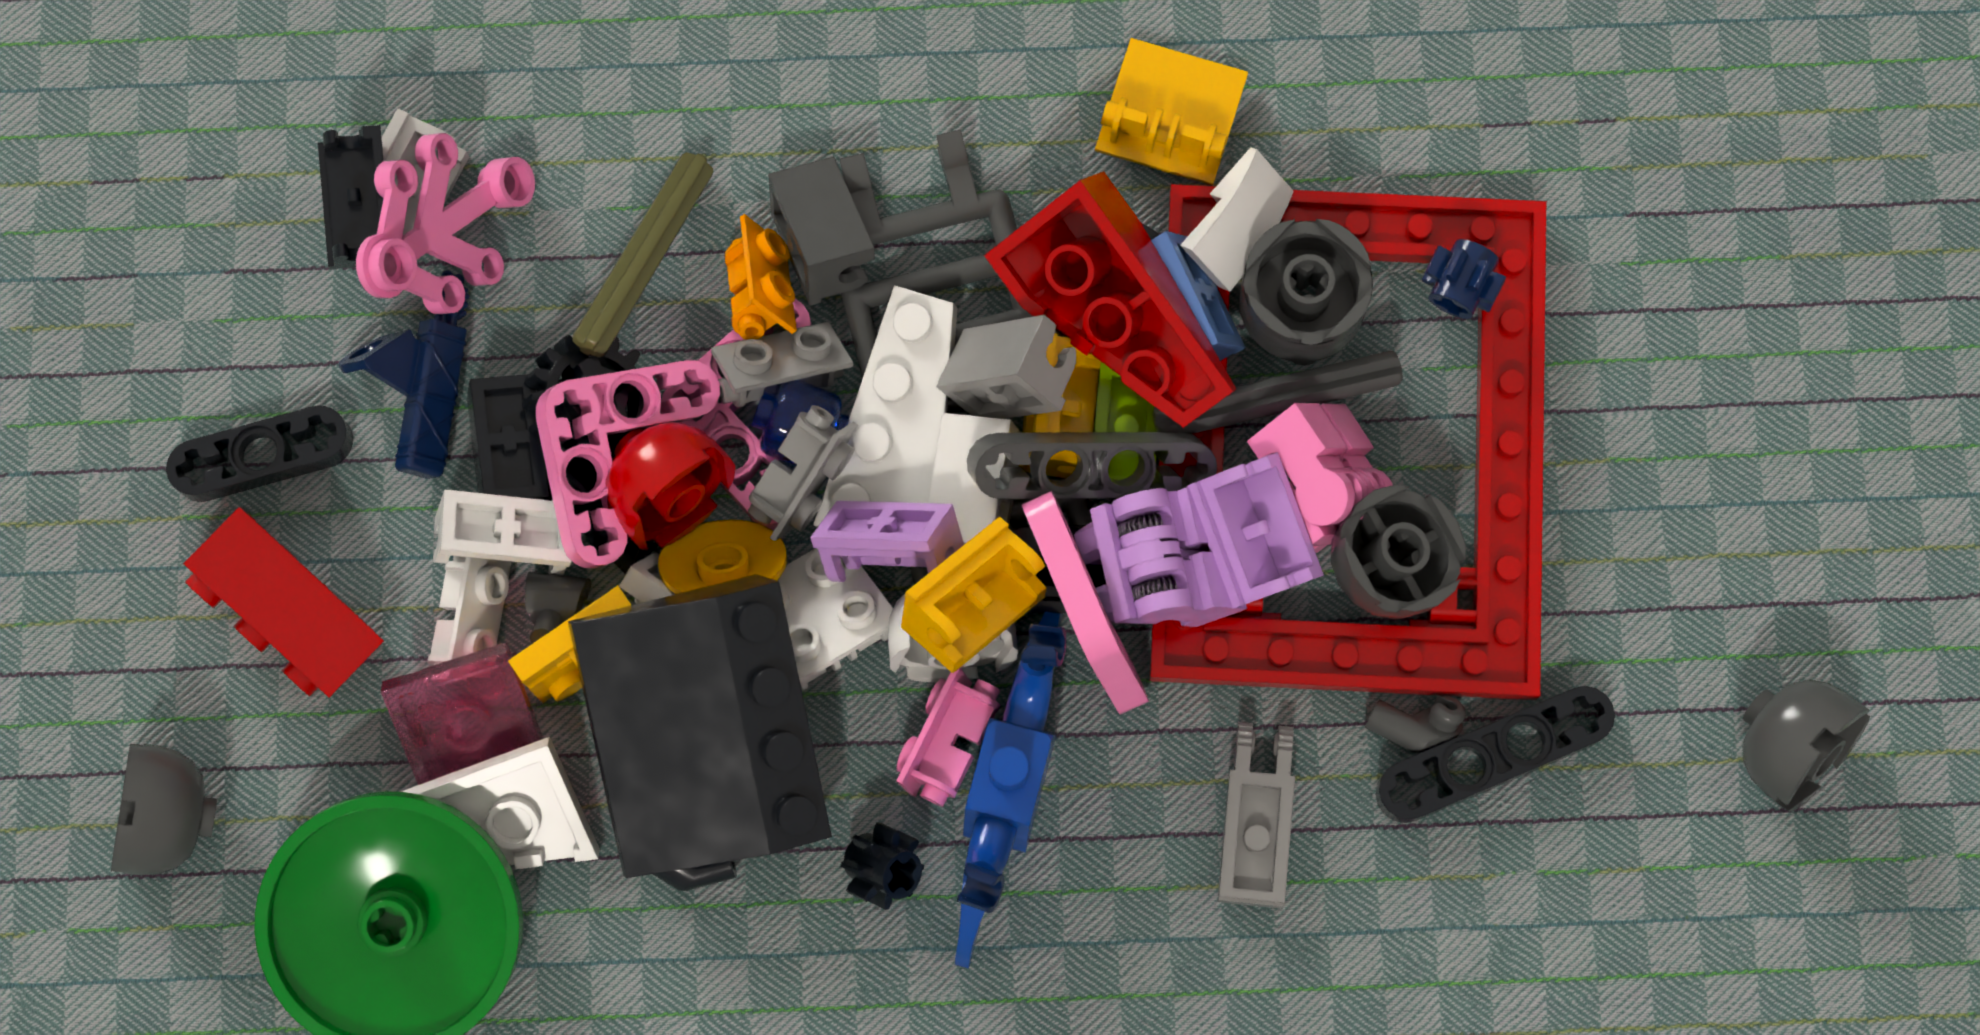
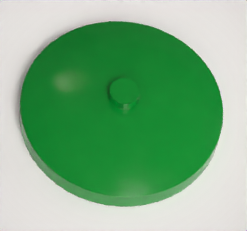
(388, 919)

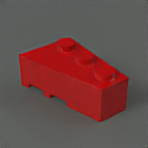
(281, 604)

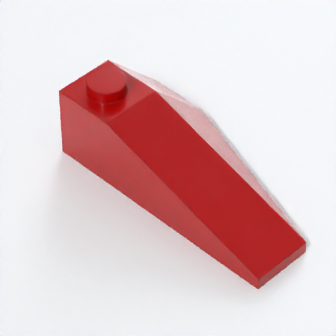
(1111, 293)

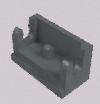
(820, 228)

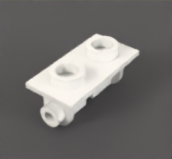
(477, 594)

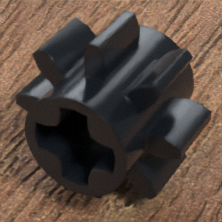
(882, 866)

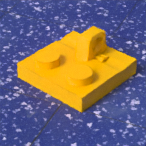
(550, 663)

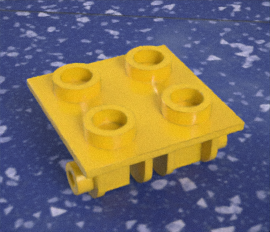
(1171, 111)

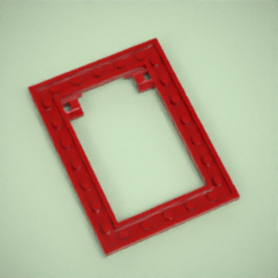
(1456, 650)

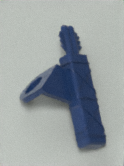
(428, 376)

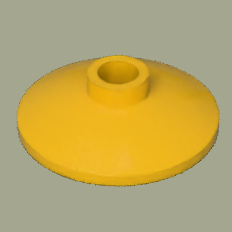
(721, 553)

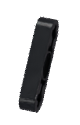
(218, 480)

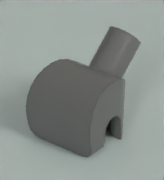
(553, 600)

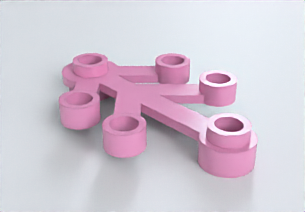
(389, 259)

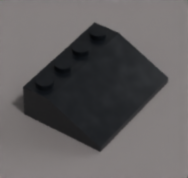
(700, 727)

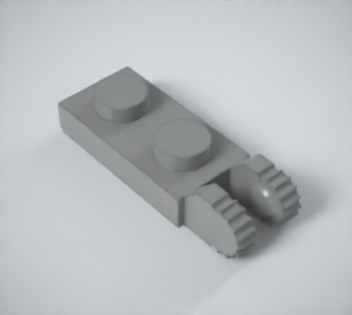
(1257, 824)

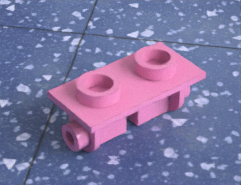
(931, 757)

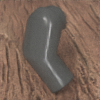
(1419, 730)

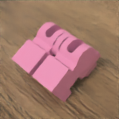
(1325, 461)

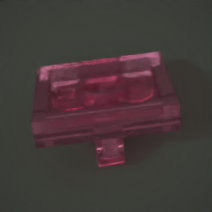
(460, 712)

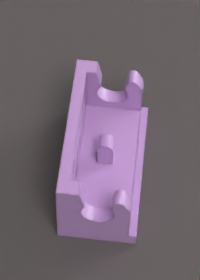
(1255, 530)
(886, 535)

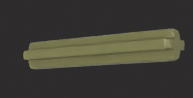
(642, 255)

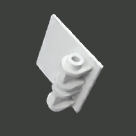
(830, 617)

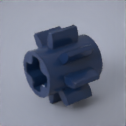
(1463, 278)

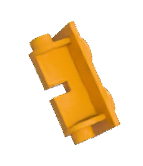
(760, 281)

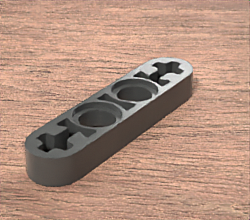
(1093, 454)

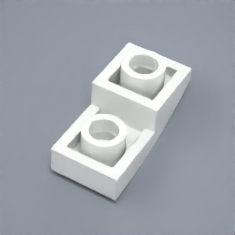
(1248, 205)

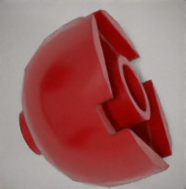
(665, 481)

